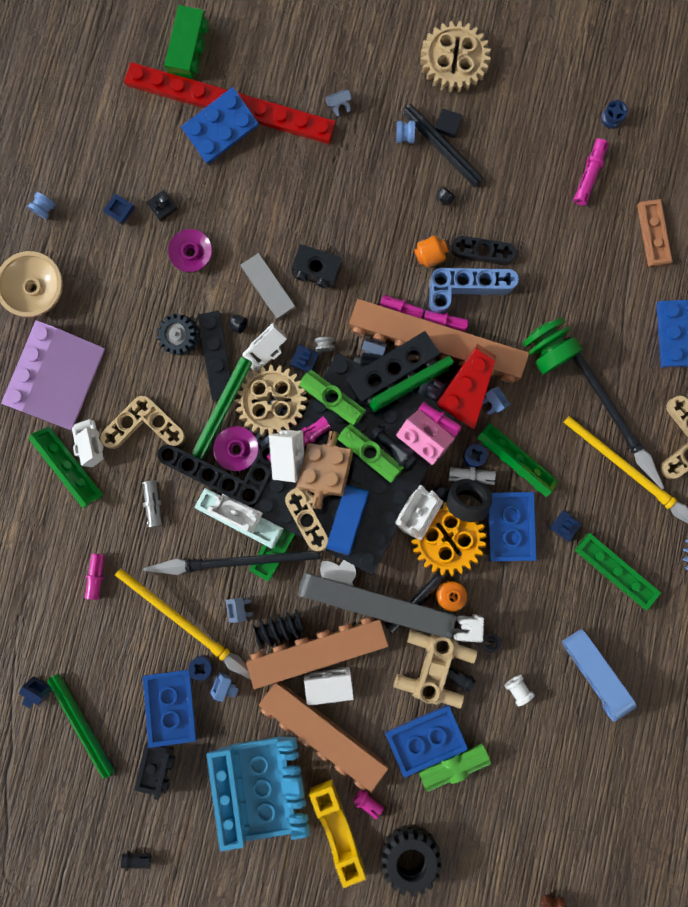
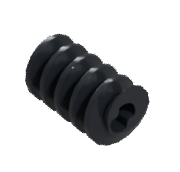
(278, 629)

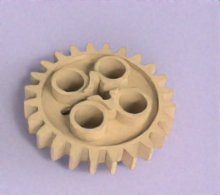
(475, 59)
(272, 381)

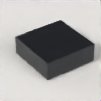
(448, 122)

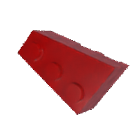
(468, 387)

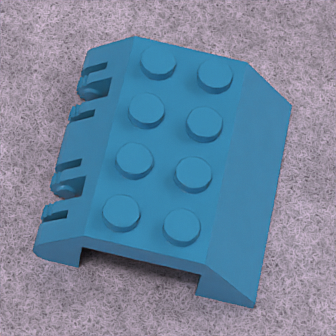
(257, 791)

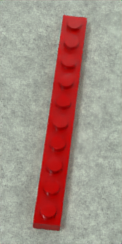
(203, 94)

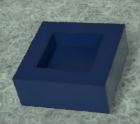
(119, 209)

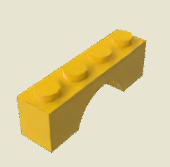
(341, 840)

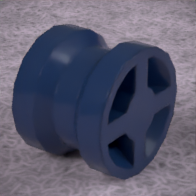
(619, 112)
(471, 458)
(204, 664)

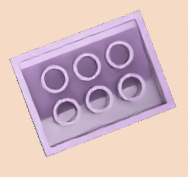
(53, 375)

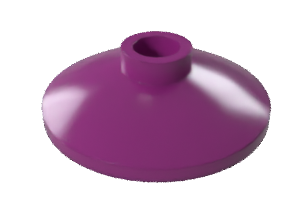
(183, 243)
(225, 445)

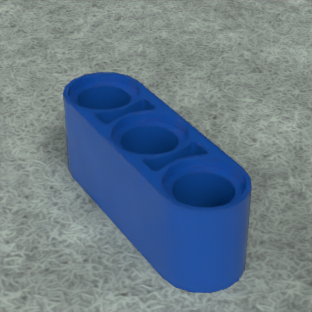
(347, 519)

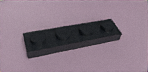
(214, 352)

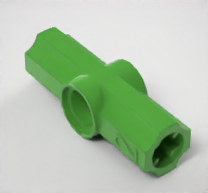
(321, 389)
(359, 443)
(454, 768)

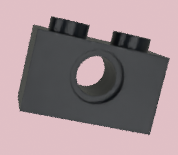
(308, 257)

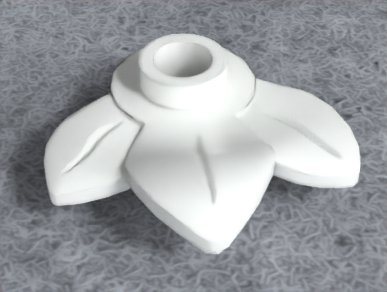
(343, 573)

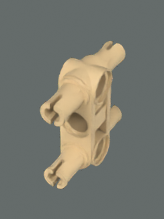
(435, 669)

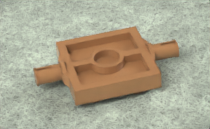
(325, 469)

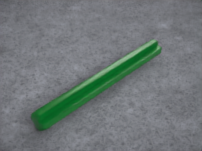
(222, 408)
(80, 726)

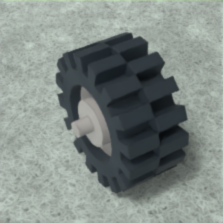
(178, 334)

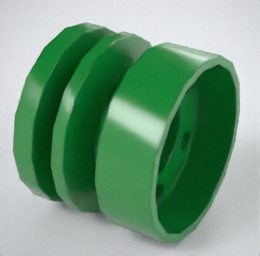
(552, 345)

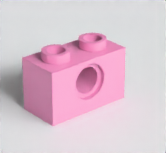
(425, 436)

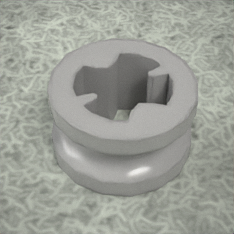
(324, 344)

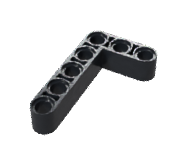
(221, 476)

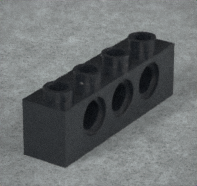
(419, 345)

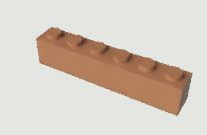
(316, 652)
(324, 736)

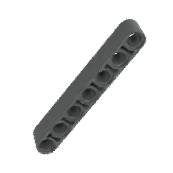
(377, 605)

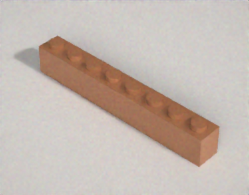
(399, 328)

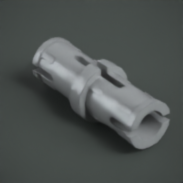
(482, 476)
(152, 503)

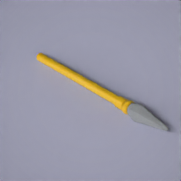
(678, 509)
(231, 660)

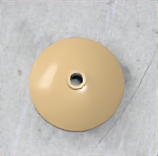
(22, 273)

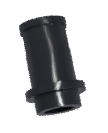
(461, 679)
(135, 860)

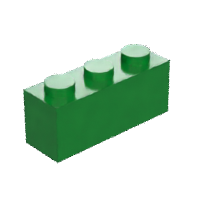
(186, 42)

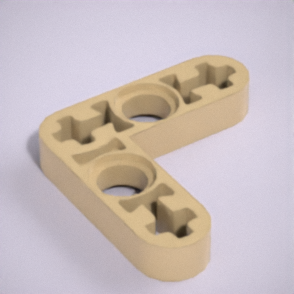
(147, 417)
(682, 423)
(307, 500)

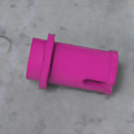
(368, 804)

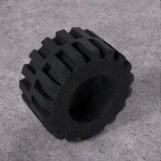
(416, 879)

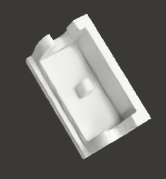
(286, 455)
(419, 512)
(235, 513)
(471, 628)
(328, 686)

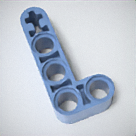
(474, 286)
(600, 676)

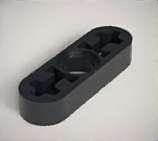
(498, 259)

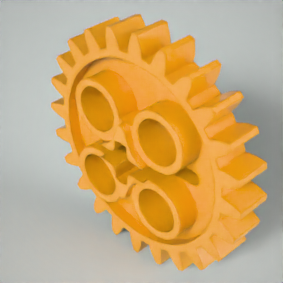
(431, 551)

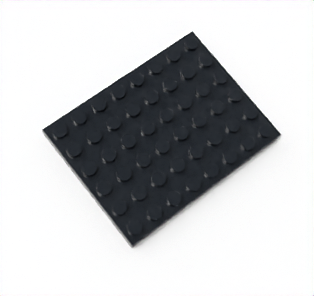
(384, 498)

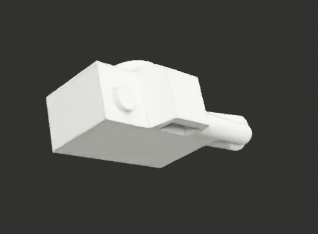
(266, 346)
(87, 443)

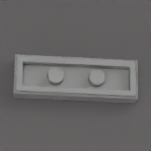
(267, 286)

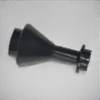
(401, 452)

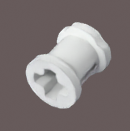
(519, 690)

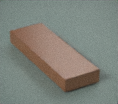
(654, 233)

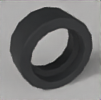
(465, 512)

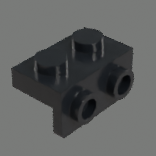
(154, 770)

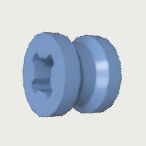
(405, 132)
(41, 205)

